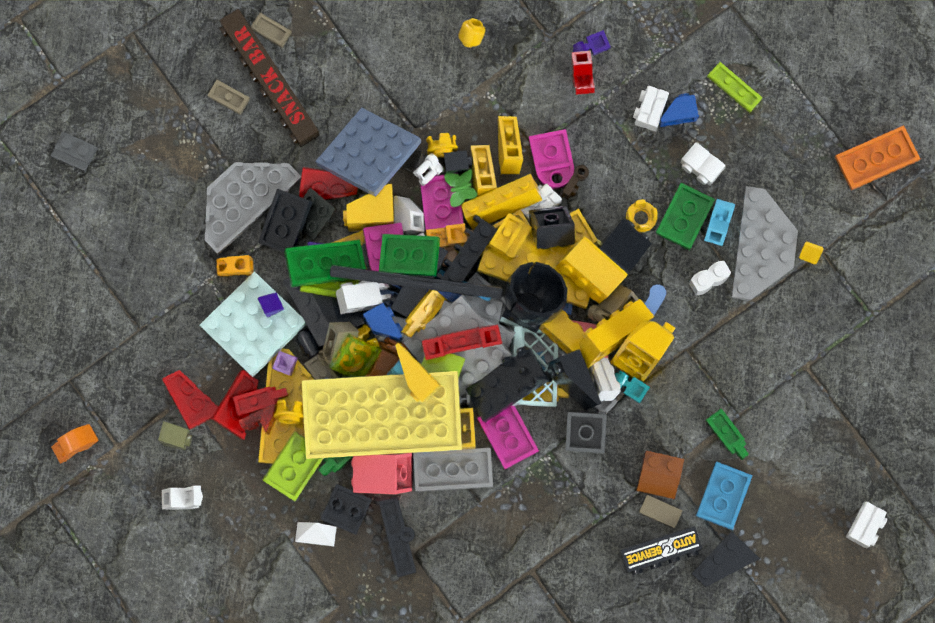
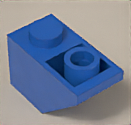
(381, 322)

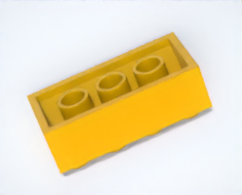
(612, 332)

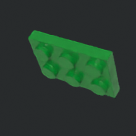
(685, 216)
(409, 254)

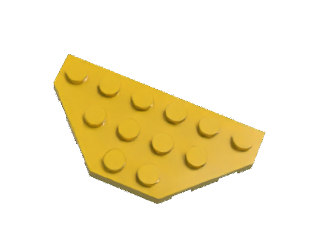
(502, 267)
(272, 444)

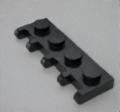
(469, 252)

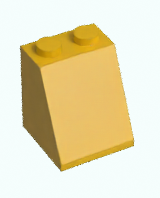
(370, 210)

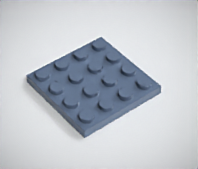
(368, 152)

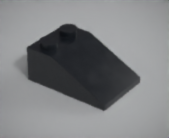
(574, 378)

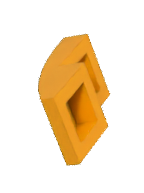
(449, 235)

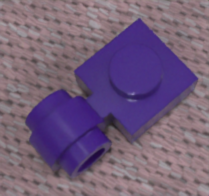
(595, 43)

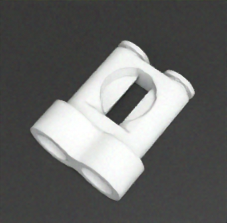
(431, 163)

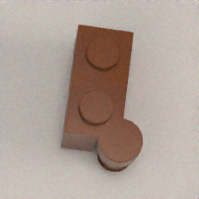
(386, 359)

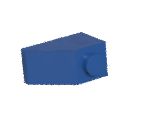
(680, 111)

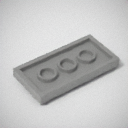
(453, 469)

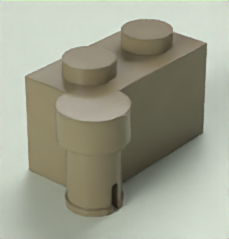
(613, 302)
(334, 339)

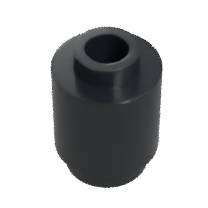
(308, 344)

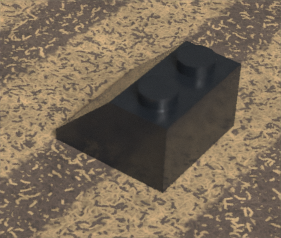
(552, 227)

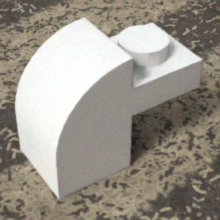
(182, 498)

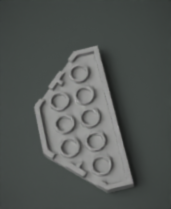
(242, 197)
(764, 245)

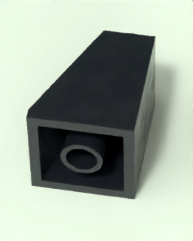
(625, 245)

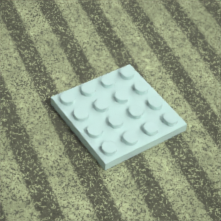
(246, 331)

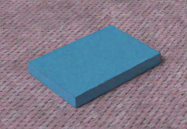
(724, 495)

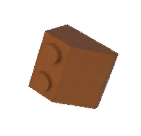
(660, 474)

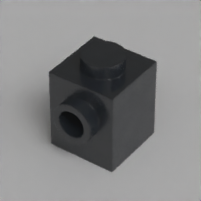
(457, 162)

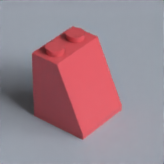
(382, 473)

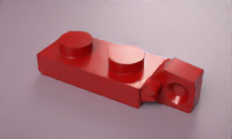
(258, 399)

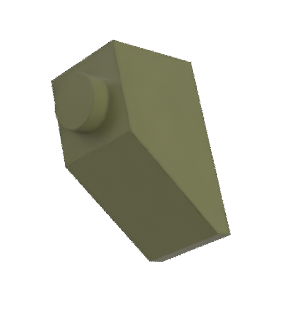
(174, 436)

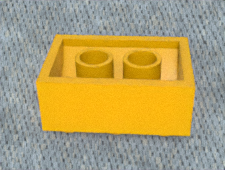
(591, 270)

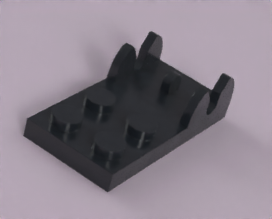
(507, 384)

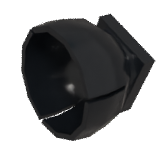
(534, 295)

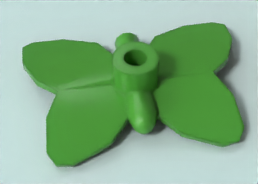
(461, 187)

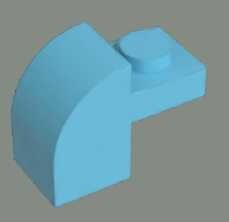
(719, 222)

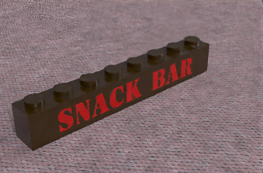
(269, 78)

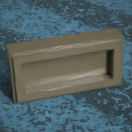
(271, 30)
(660, 511)

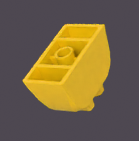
(643, 349)

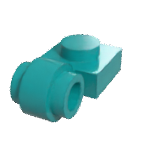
(635, 389)

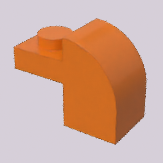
(74, 442)

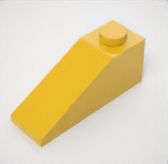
(509, 145)
(482, 169)
(417, 378)

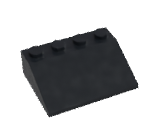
(320, 311)

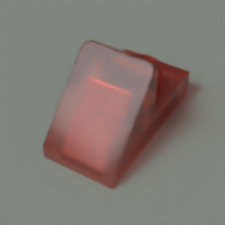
(263, 416)

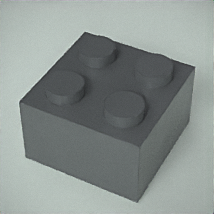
(586, 431)

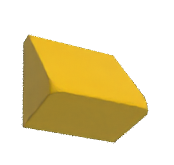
(811, 252)

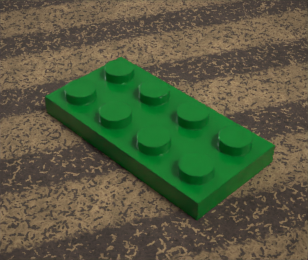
(312, 263)

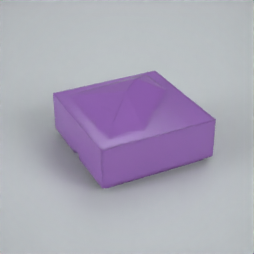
(285, 363)

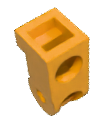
(235, 266)

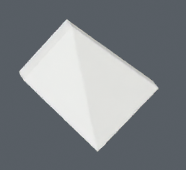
(315, 533)

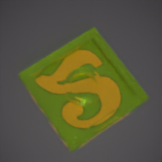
(355, 357)

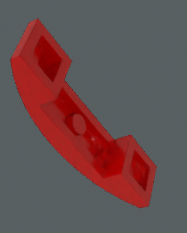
(461, 341)

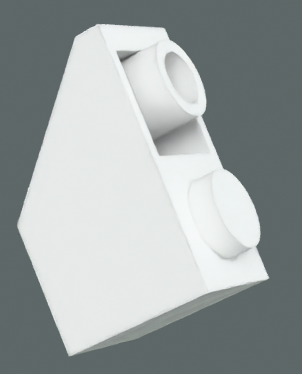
(408, 215)

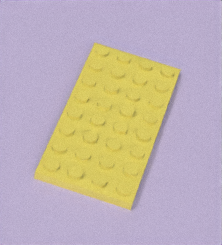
(379, 416)

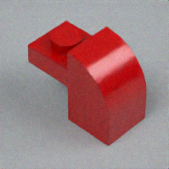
(582, 72)

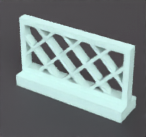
(517, 342)

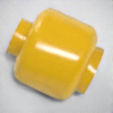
(471, 32)

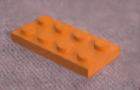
(877, 158)

